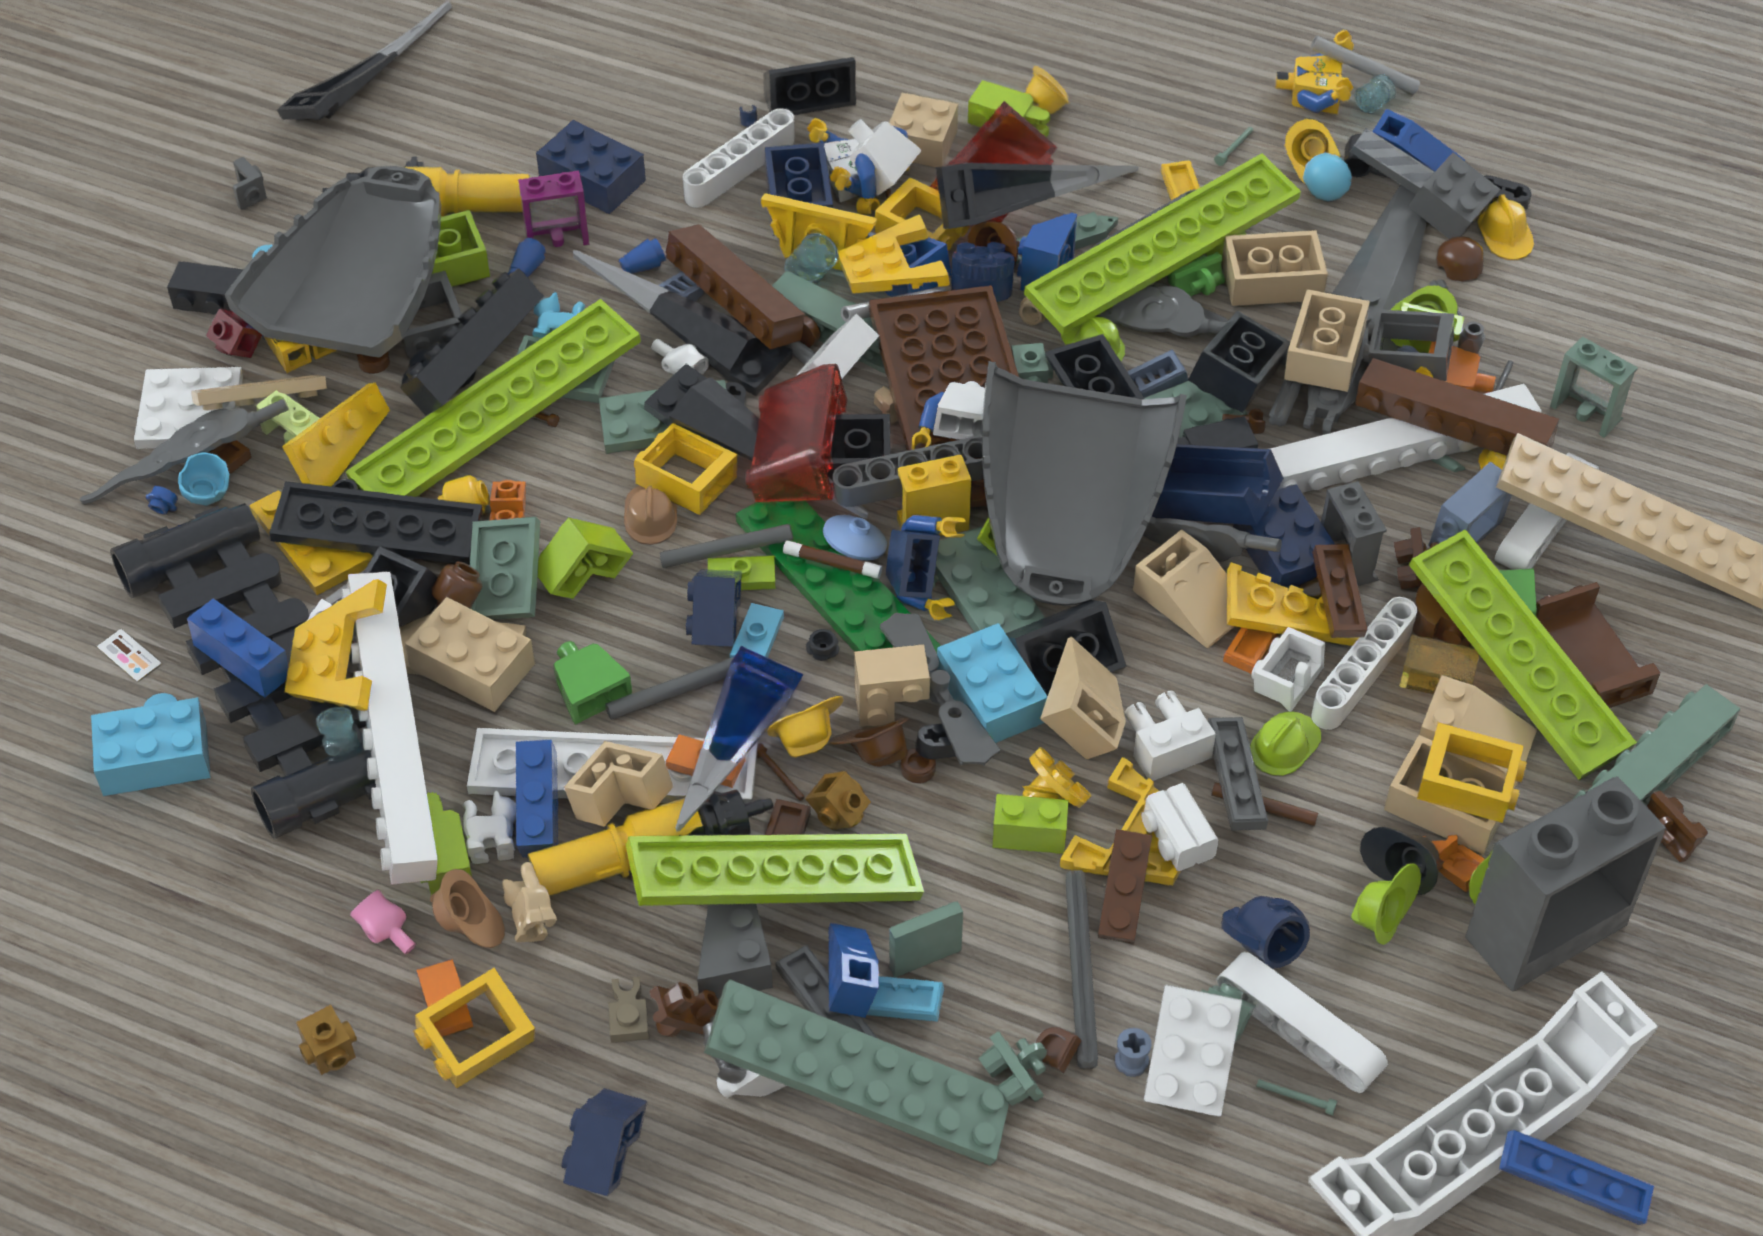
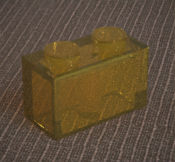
(1431, 658)

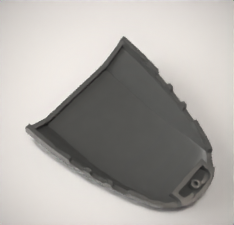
(348, 267)
(1071, 481)

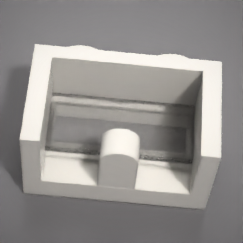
(1289, 667)

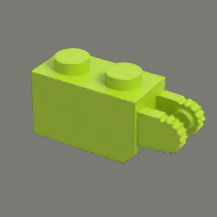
(990, 96)
(448, 841)

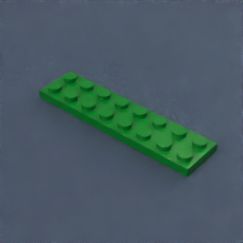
(845, 599)

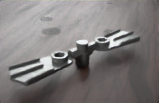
(966, 733)

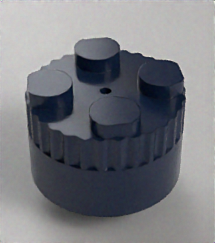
(983, 267)

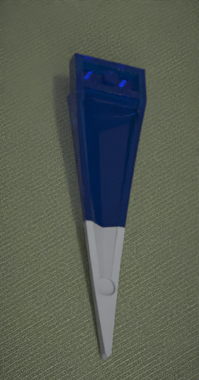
(748, 703)

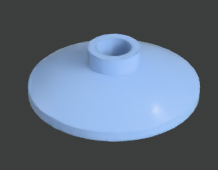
(854, 537)

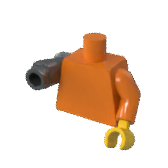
(1465, 361)

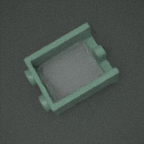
(1596, 380)

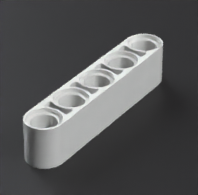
(737, 158)
(1531, 535)
(1363, 663)
(1305, 1023)

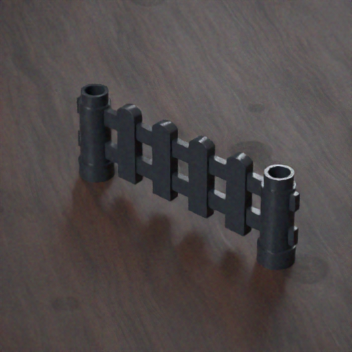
(221, 535)

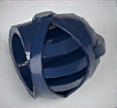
(1262, 930)

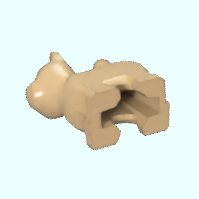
(529, 905)

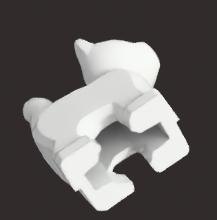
(490, 831)

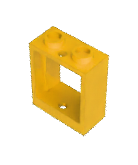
(905, 200)
(696, 497)
(1465, 796)
(520, 1027)

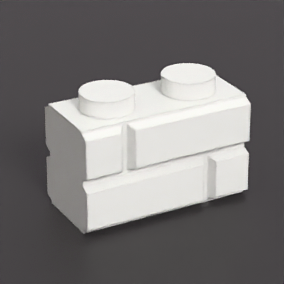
(1180, 827)

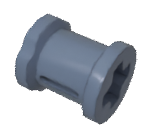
(1133, 1052)

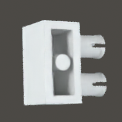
(1173, 743)

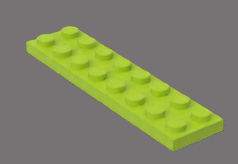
(1522, 654)
(772, 869)

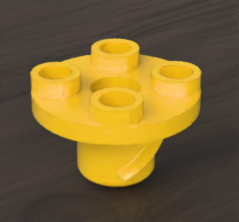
(1054, 780)

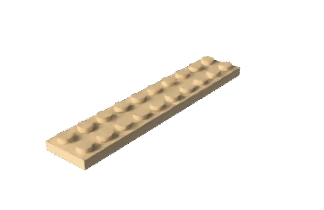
(1634, 518)

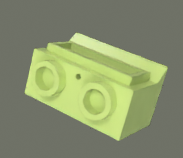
(293, 420)

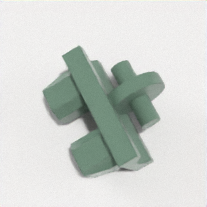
(1021, 1083)

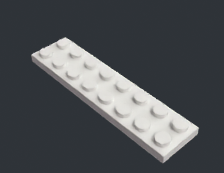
(495, 760)

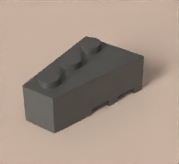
(733, 949)

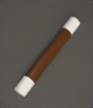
(832, 559)

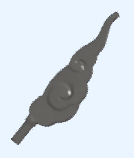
(1162, 311)
(196, 437)
(1220, 540)

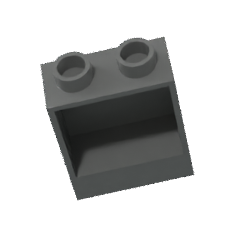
(1564, 882)

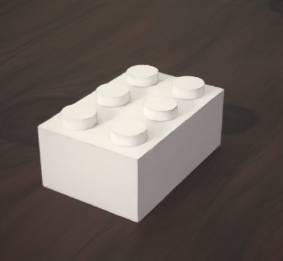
(1193, 1050)

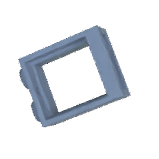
(1474, 507)

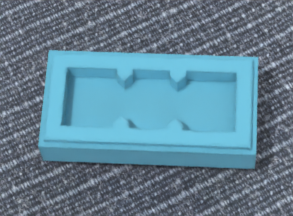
(759, 629)
(907, 999)

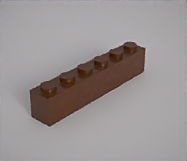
(735, 286)
(1450, 408)

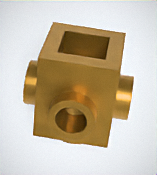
(838, 800)
(326, 1040)

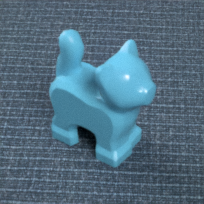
(550, 316)

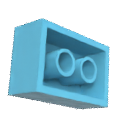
(993, 682)
(150, 746)

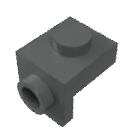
(250, 184)

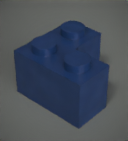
(715, 605)
(601, 1140)

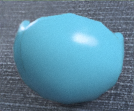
(1327, 177)
(204, 479)

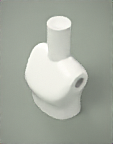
(678, 357)

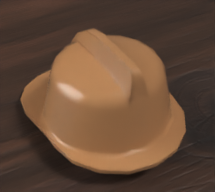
(649, 515)
(466, 910)

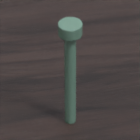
(1221, 158)
(1329, 1106)

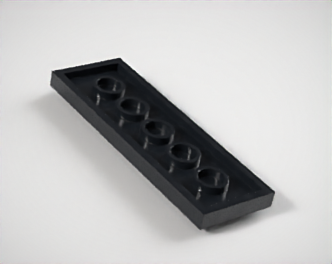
(374, 519)

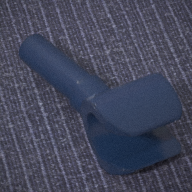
(748, 118)

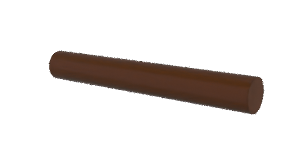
(1279, 808)

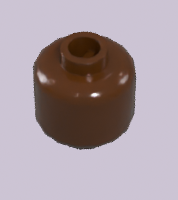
(458, 583)

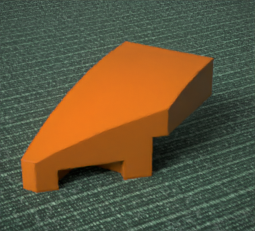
(1458, 861)

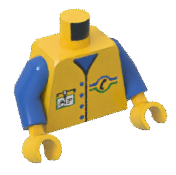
(1318, 80)

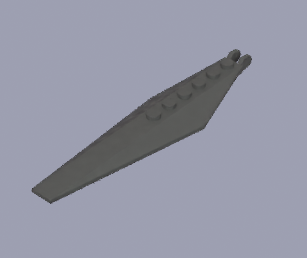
(1379, 274)

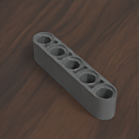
(864, 474)

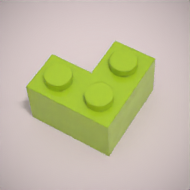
(579, 552)

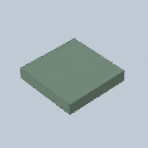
(925, 939)

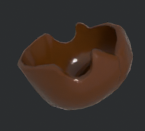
(1460, 258)

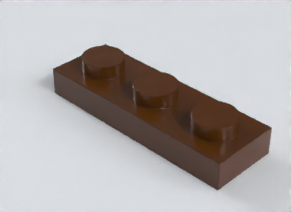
(1339, 591)
(1125, 886)

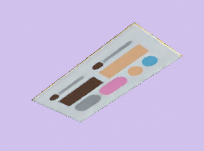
(129, 655)

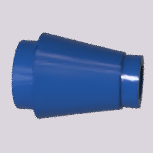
(528, 256)
(643, 257)

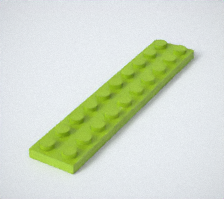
(1161, 243)
(497, 404)

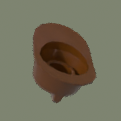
(989, 232)
(877, 744)

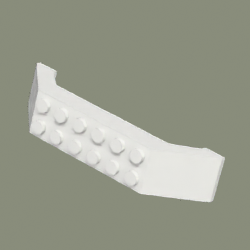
(1463, 1137)

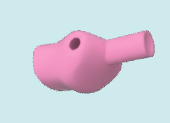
(382, 920)

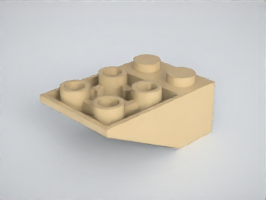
(1186, 587)
(1084, 703)

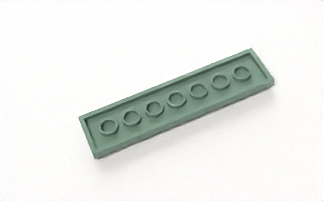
(858, 1072)

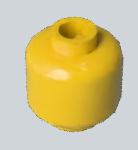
(466, 490)

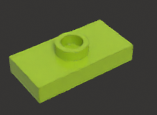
(757, 571)

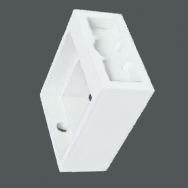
(844, 346)

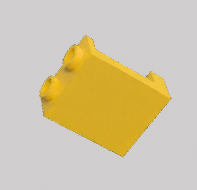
(936, 490)

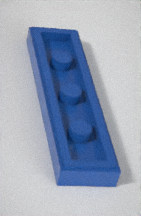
(1576, 1177)

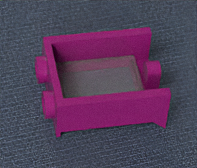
(554, 206)

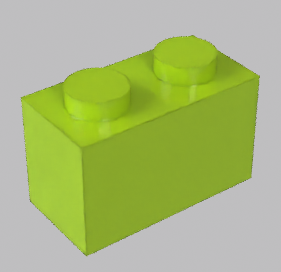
(1030, 823)

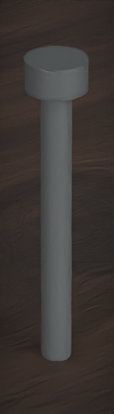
(1505, 373)

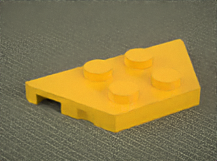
(796, 219)

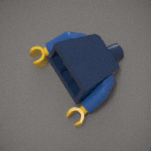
(913, 561)

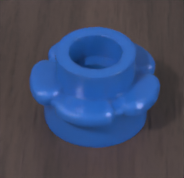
(162, 500)

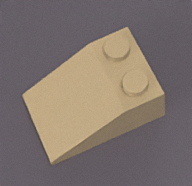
(1475, 711)

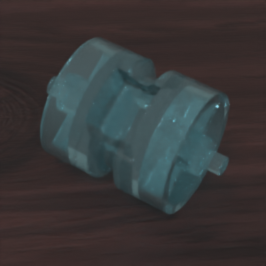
(813, 258)

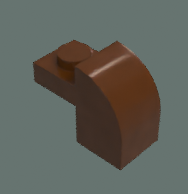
(1433, 620)

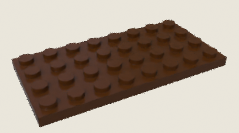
(938, 342)

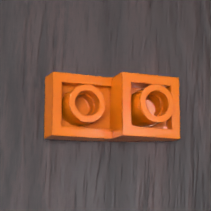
(508, 500)

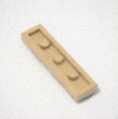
(245, 393)

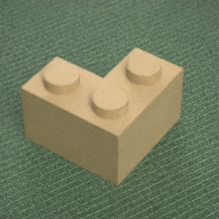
(889, 678)
(616, 777)

